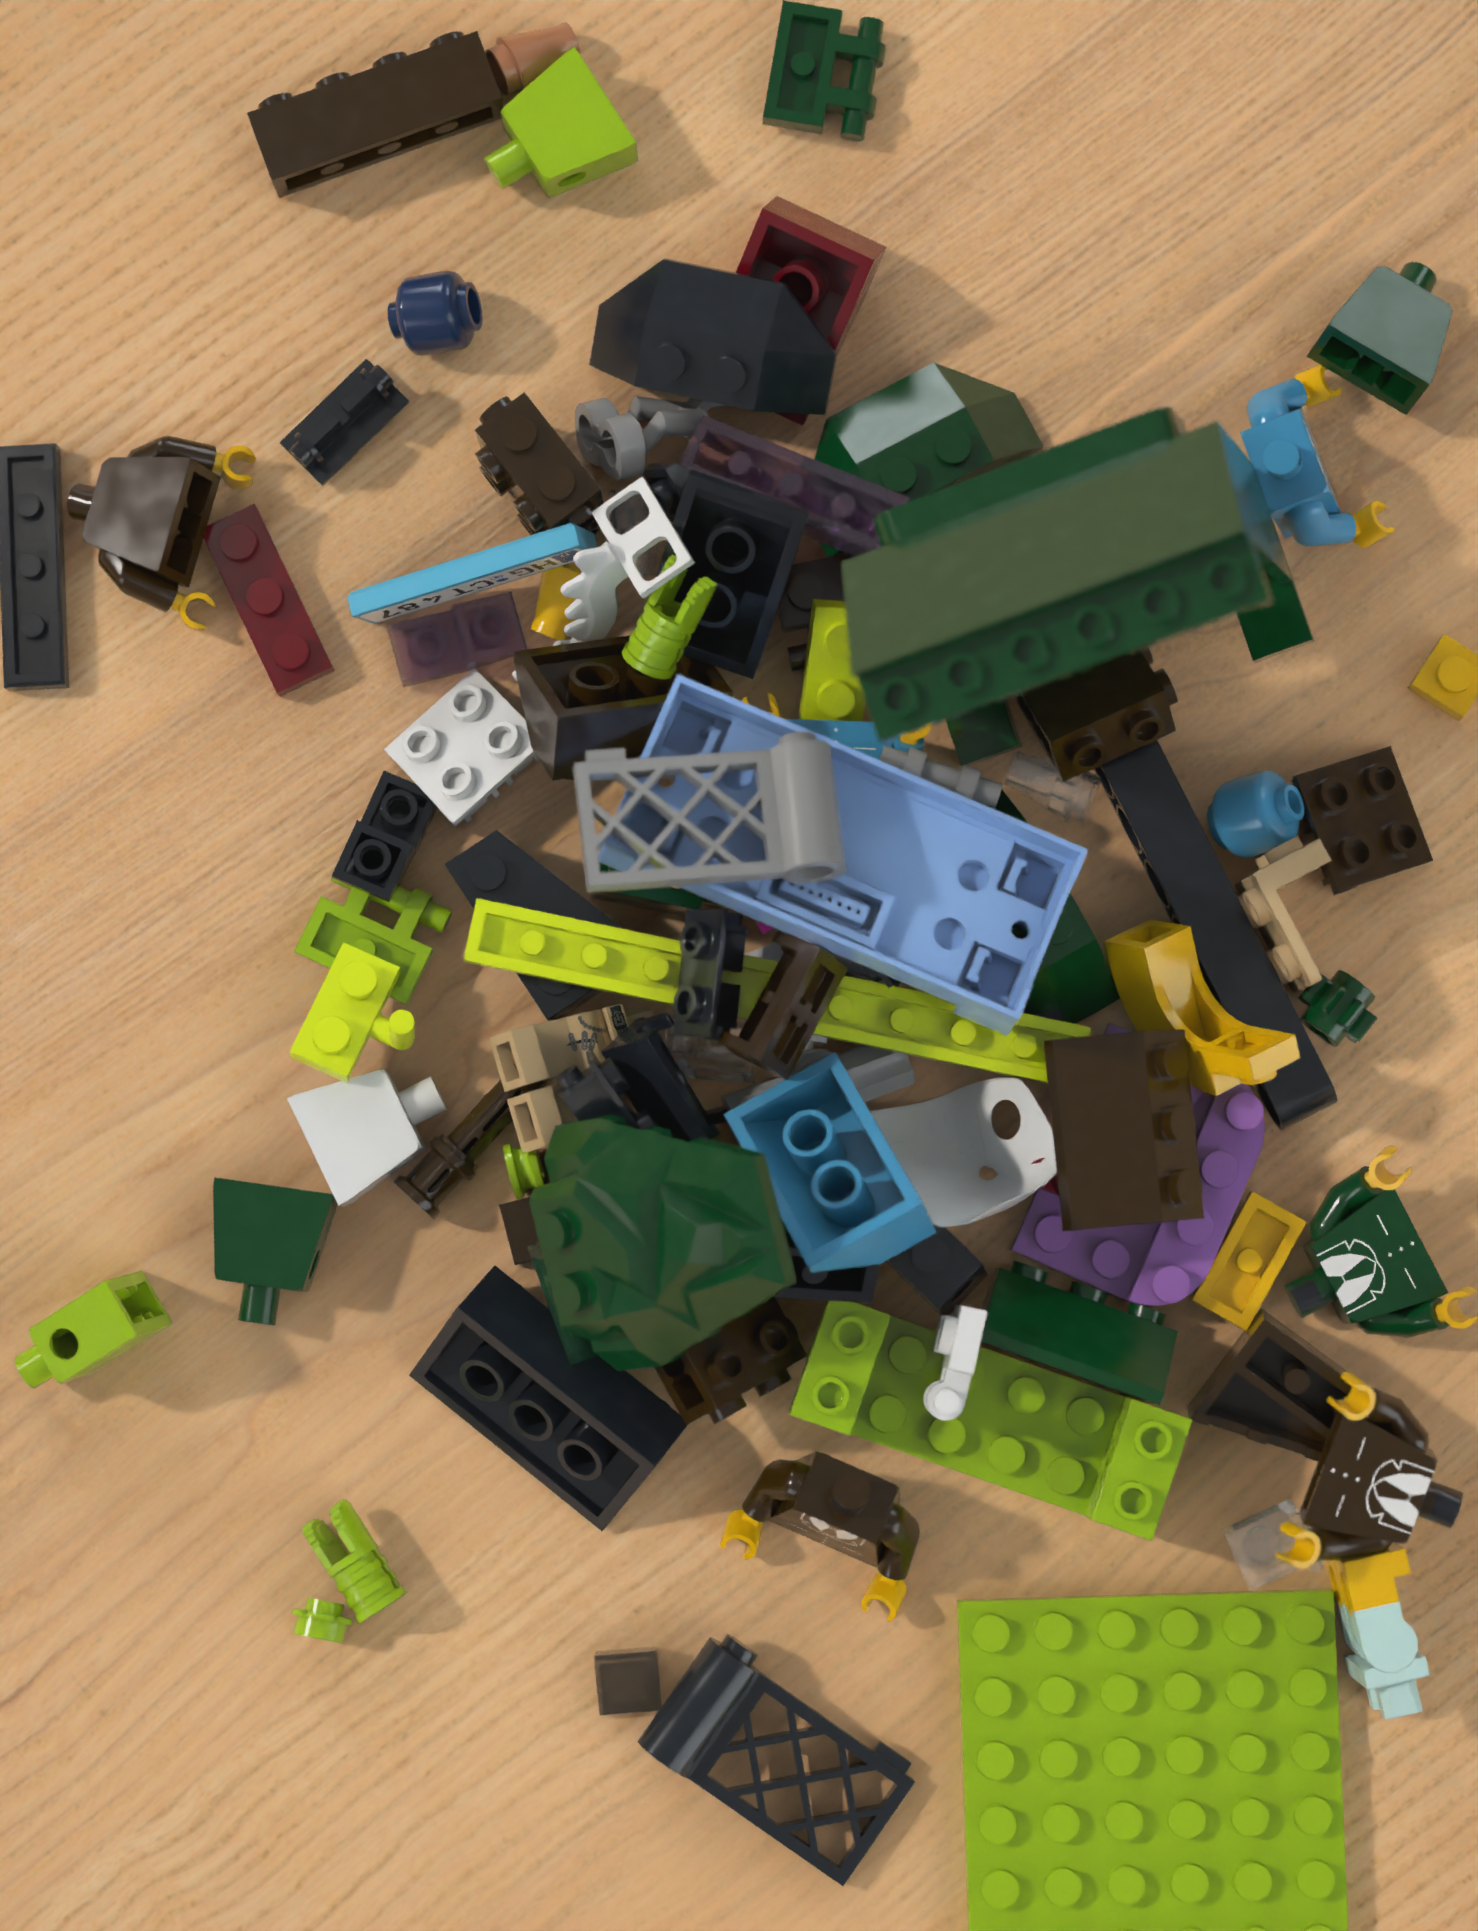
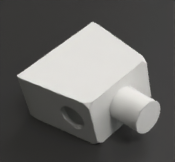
(365, 1129)

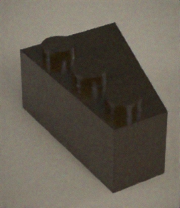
(1273, 1389)

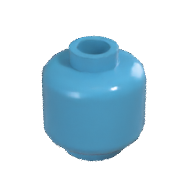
(1255, 814)

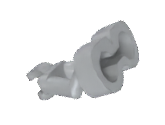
(618, 440)

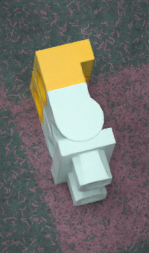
(1374, 1629)

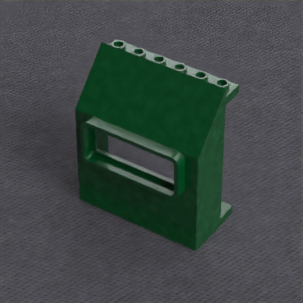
(1060, 571)

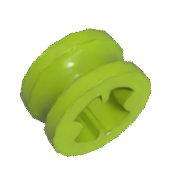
(523, 1169)

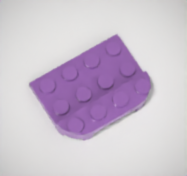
(1163, 1259)

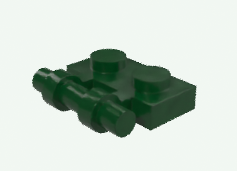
(804, 66)

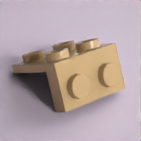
(1268, 914)

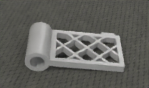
(794, 802)

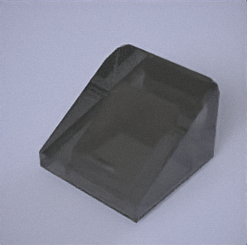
(628, 1680)

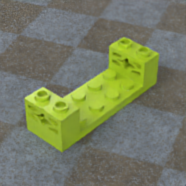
(1017, 1423)

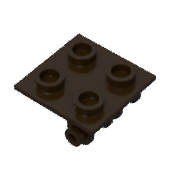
(1362, 819)

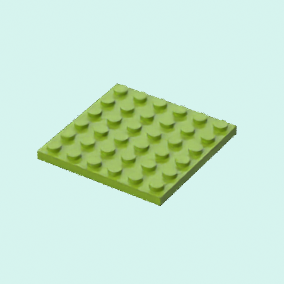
(1152, 1762)

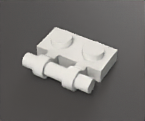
(959, 1341)

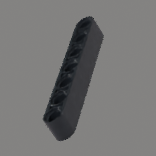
(1201, 896)

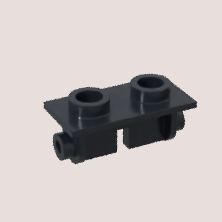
(345, 421)
(709, 945)
(600, 1092)

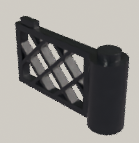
(708, 1712)

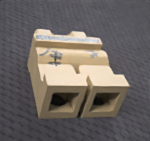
(545, 1052)

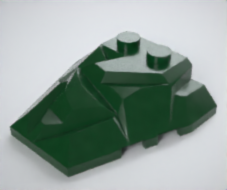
(655, 1238)

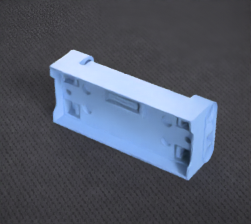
(926, 873)

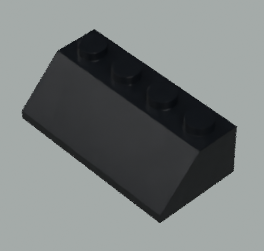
(573, 1426)

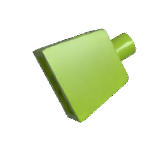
(562, 131)
(92, 1330)

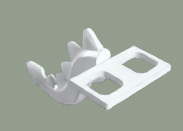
(613, 562)

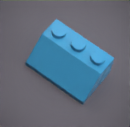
(832, 1170)

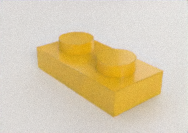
(1248, 1260)

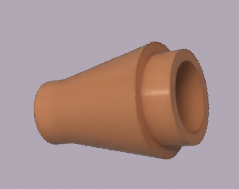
(526, 55)

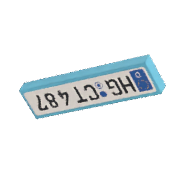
(470, 574)

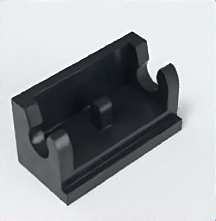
(659, 1082)

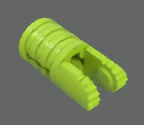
(667, 625)
(364, 1572)

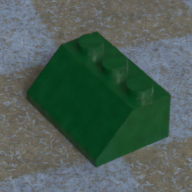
(1079, 1332)

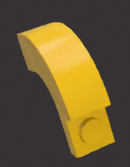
(1165, 990)

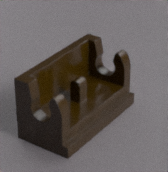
(787, 1007)

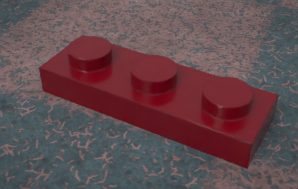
(267, 600)

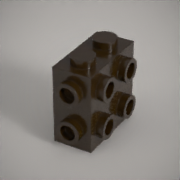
(534, 464)
(1100, 712)
(740, 1357)

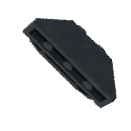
(715, 340)

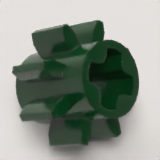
(1338, 1008)

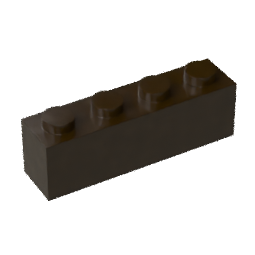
(376, 112)

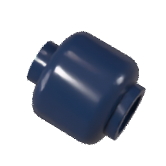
(435, 313)

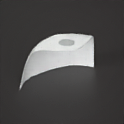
(953, 1137)

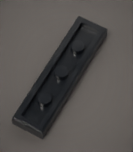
(32, 568)

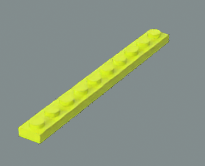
(650, 970)

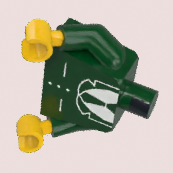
(1374, 1261)

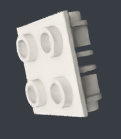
(464, 748)

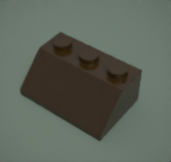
(594, 700)
(1123, 1129)

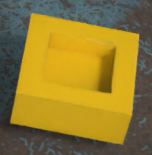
(1448, 677)

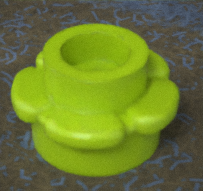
(321, 1620)

